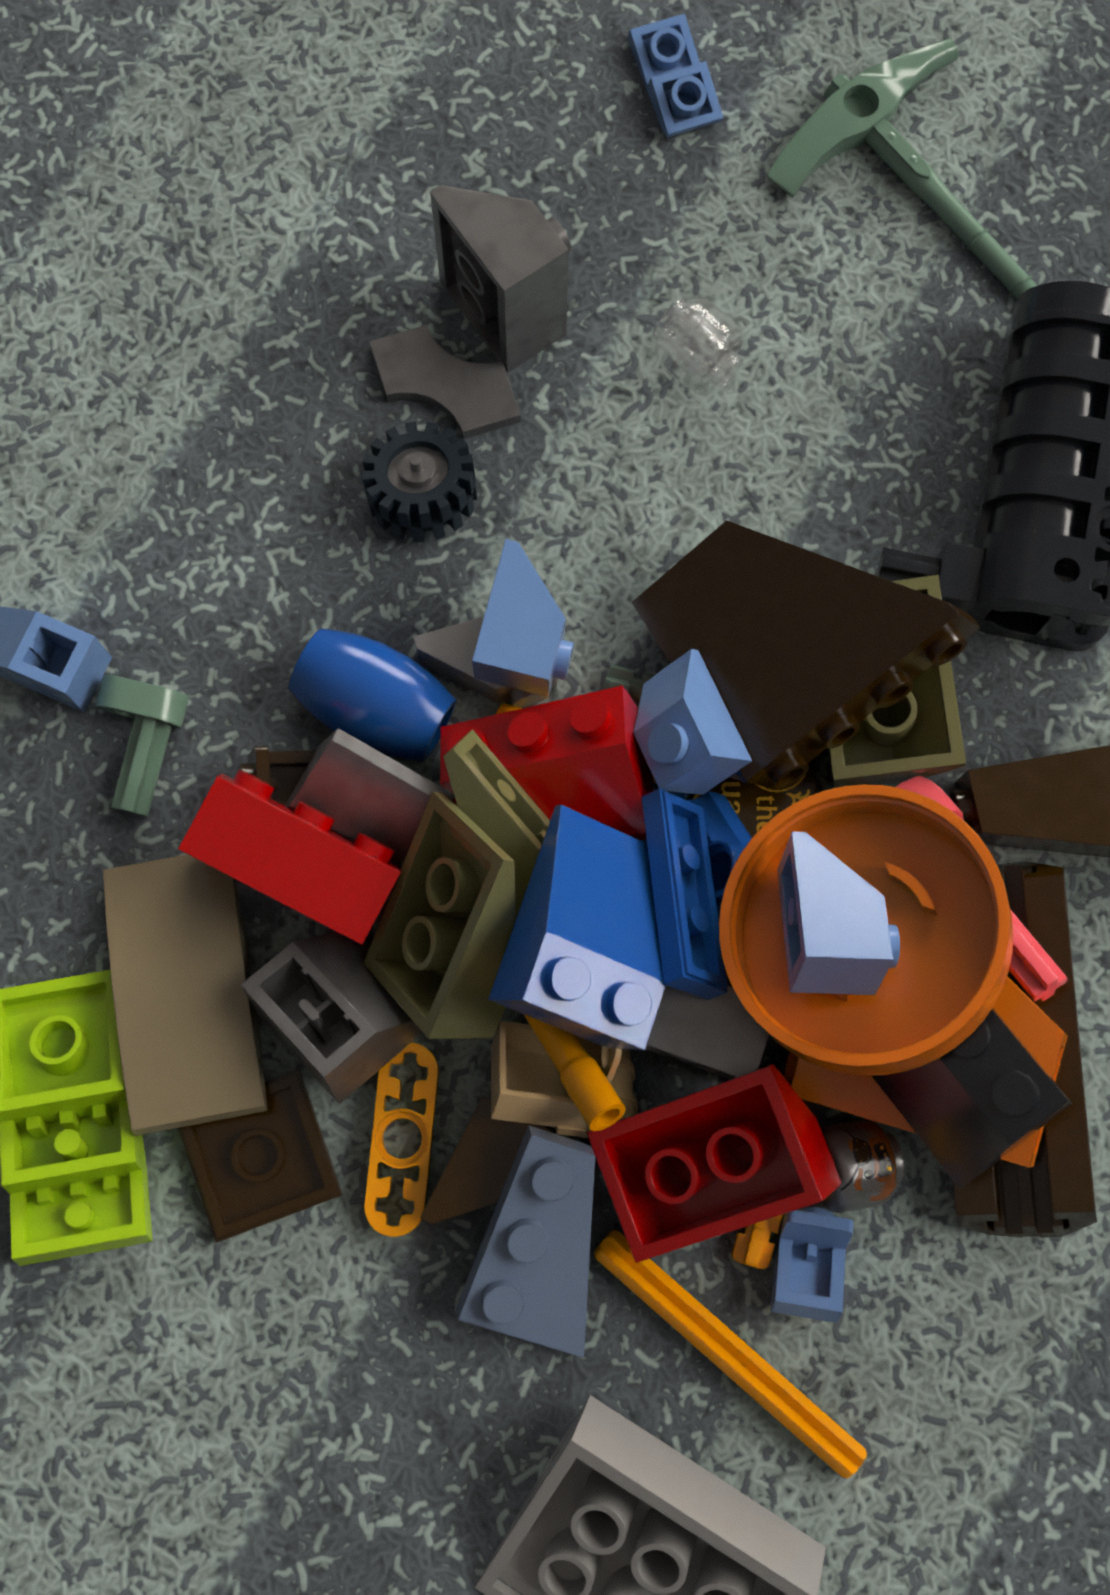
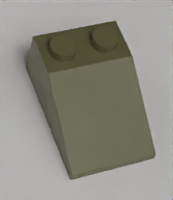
(447, 926)

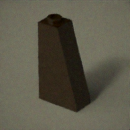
(1041, 802)

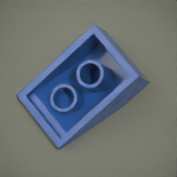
(586, 937)

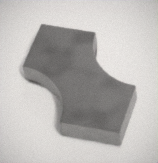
(420, 370)

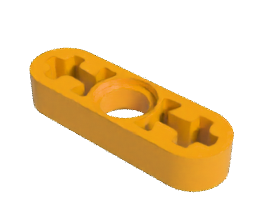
(382, 1187)

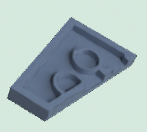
(537, 1247)

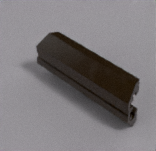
(1059, 1189)

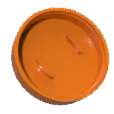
(937, 892)

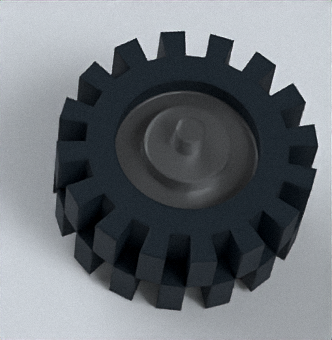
(420, 481)

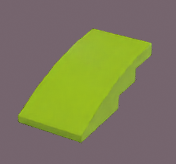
(66, 1123)

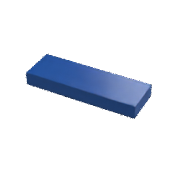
(683, 895)

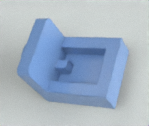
(810, 1264)

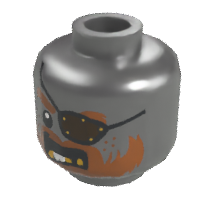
(866, 1162)

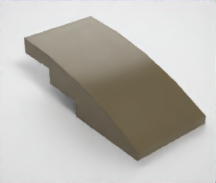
(179, 996)

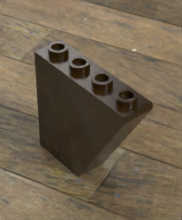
(796, 642)

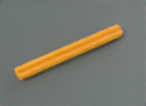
(732, 1356)

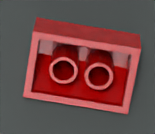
(569, 755)
(292, 855)
(714, 1162)

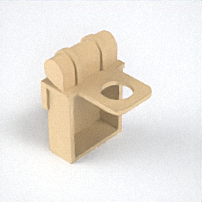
(530, 1088)

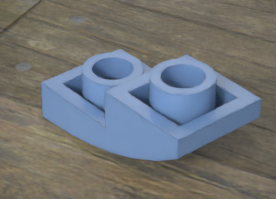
(674, 76)

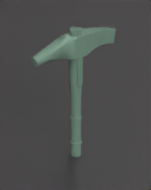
(861, 113)

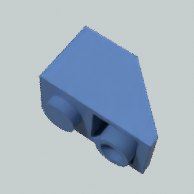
(50, 657)

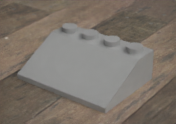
(644, 1520)

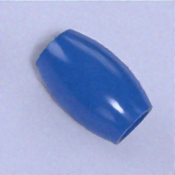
(372, 693)

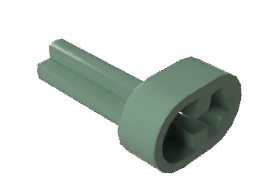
(154, 714)

